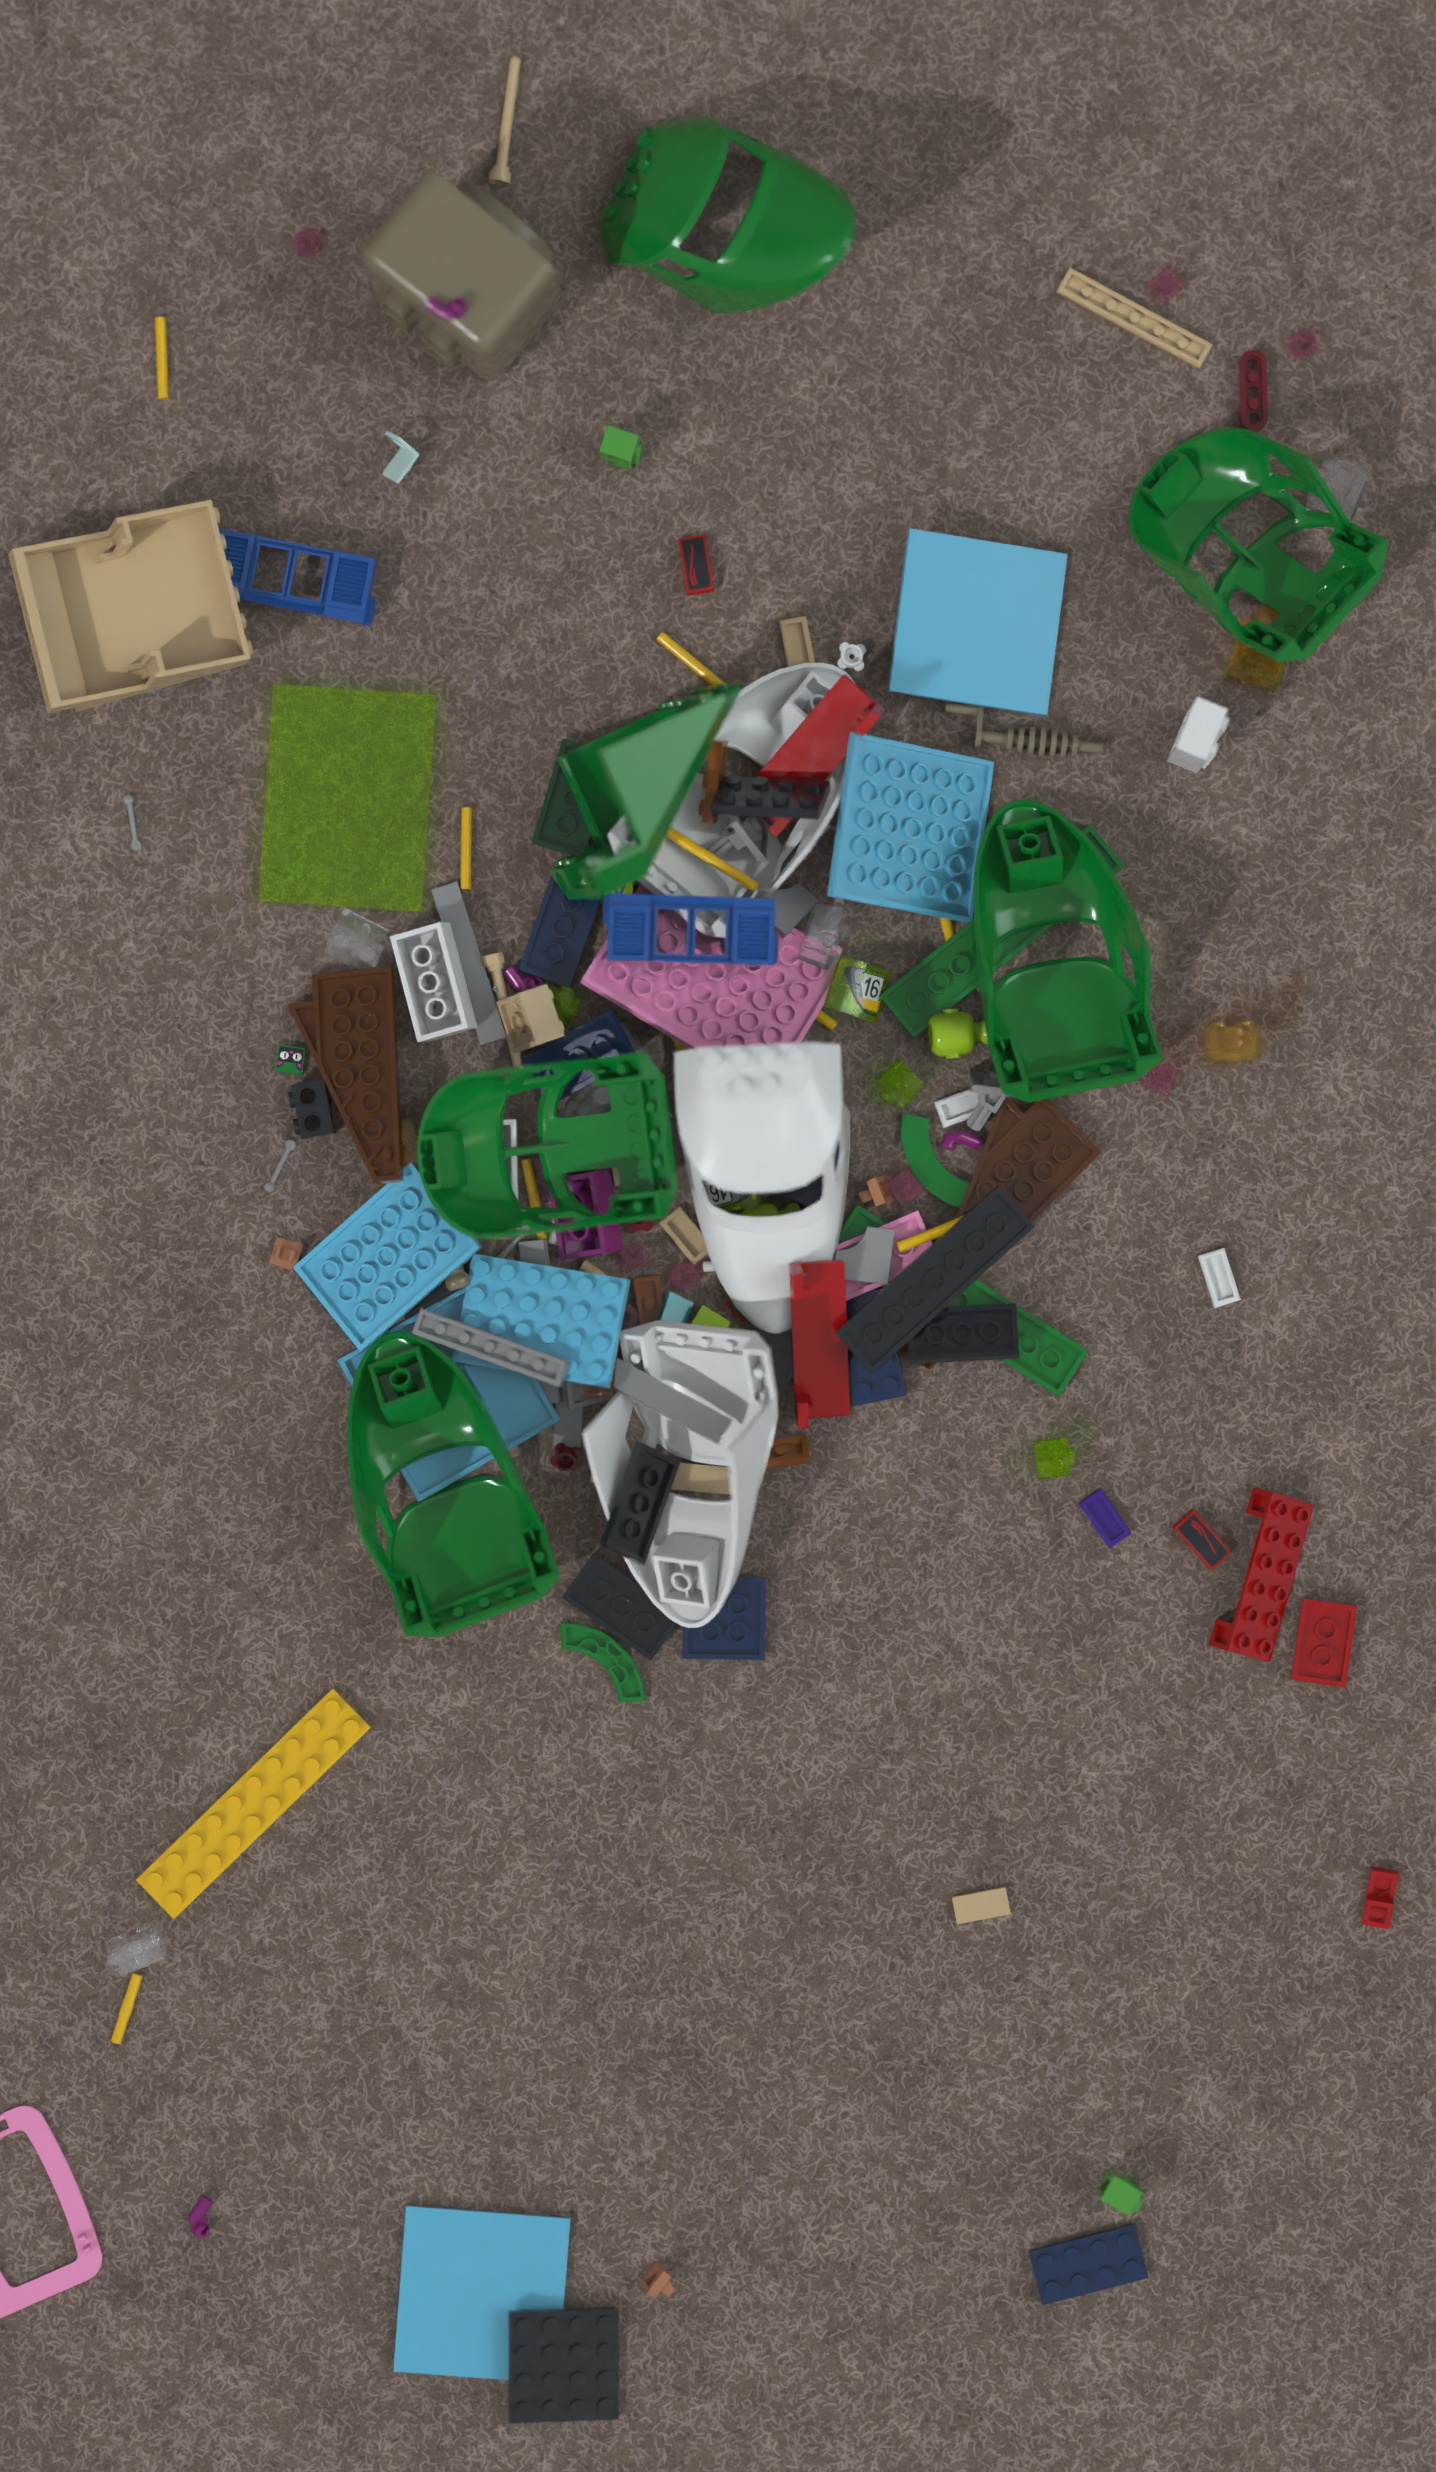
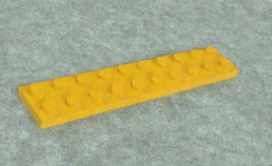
(253, 1803)

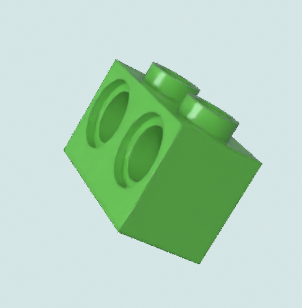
(621, 448)
(1120, 2192)

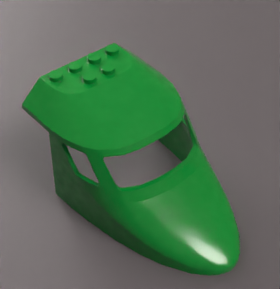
(783, 245)
(1067, 1019)
(469, 1545)

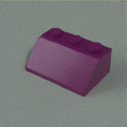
(592, 1191)

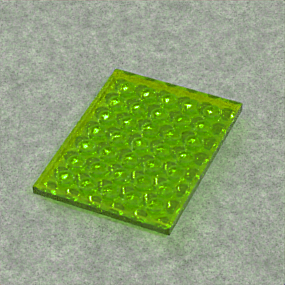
(347, 798)

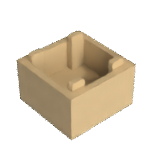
(536, 1021)

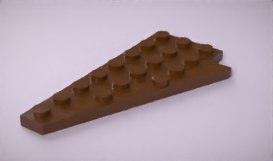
(356, 1050)
(1029, 1158)

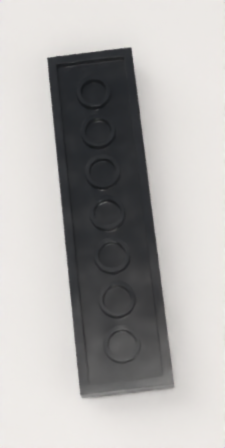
(934, 1279)

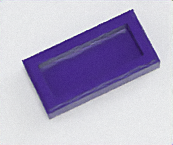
(1105, 1518)

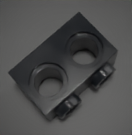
(319, 1108)

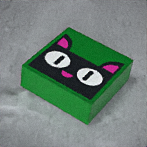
(290, 1059)

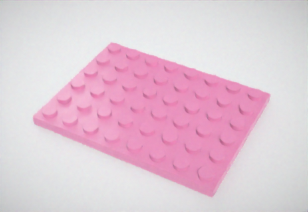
(713, 1001)

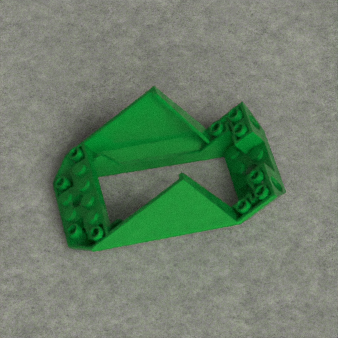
(639, 775)

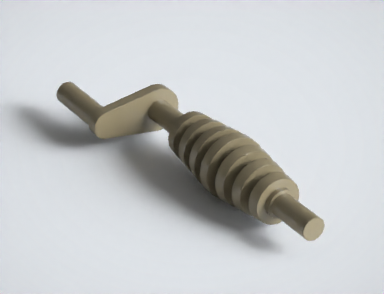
(1020, 740)

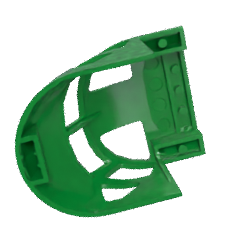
(1200, 485)
(465, 1154)

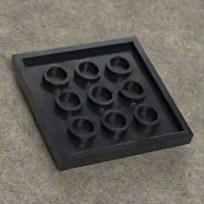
(563, 2365)

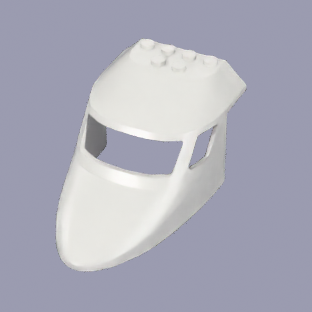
(757, 727)
(763, 1126)
(697, 1540)

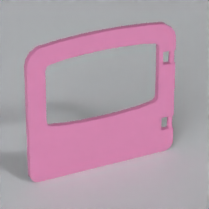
(87, 2245)

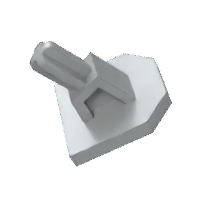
(742, 832)
(989, 1097)

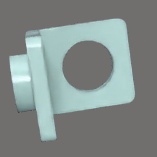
(402, 460)

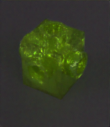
(566, 1003)
(899, 1084)
(1053, 1458)

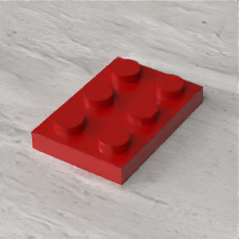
(1323, 1642)

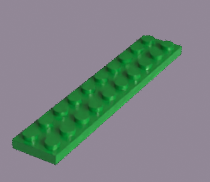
(953, 968)
(1044, 1352)

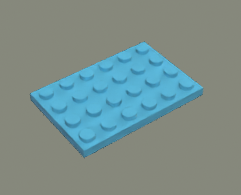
(384, 1259)
(549, 1310)

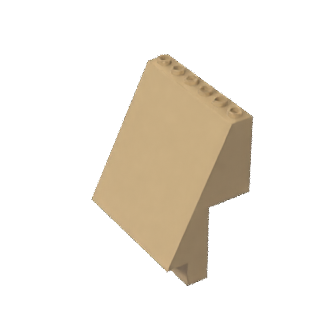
(131, 607)

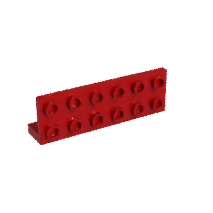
(823, 738)
(818, 1353)
(1267, 1577)

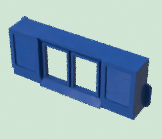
(345, 584)
(634, 928)

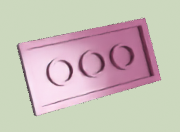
(903, 1228)

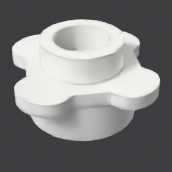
(858, 652)

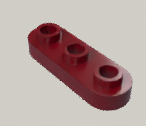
(1257, 379)

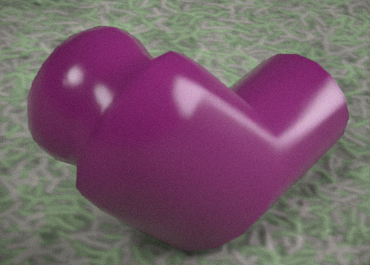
(448, 311)
(520, 982)
(963, 1137)
(198, 2218)

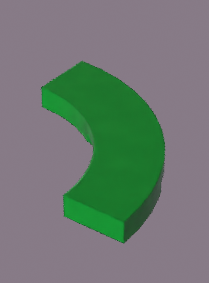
(925, 1164)
(609, 1654)

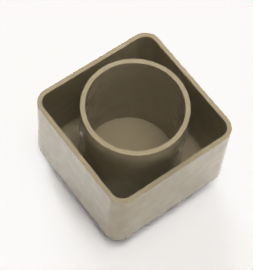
(469, 248)

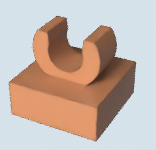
(877, 1191)
(286, 1253)
(658, 2281)

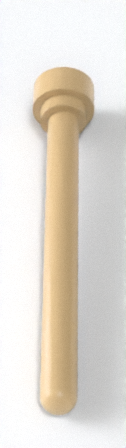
(500, 170)
(494, 964)

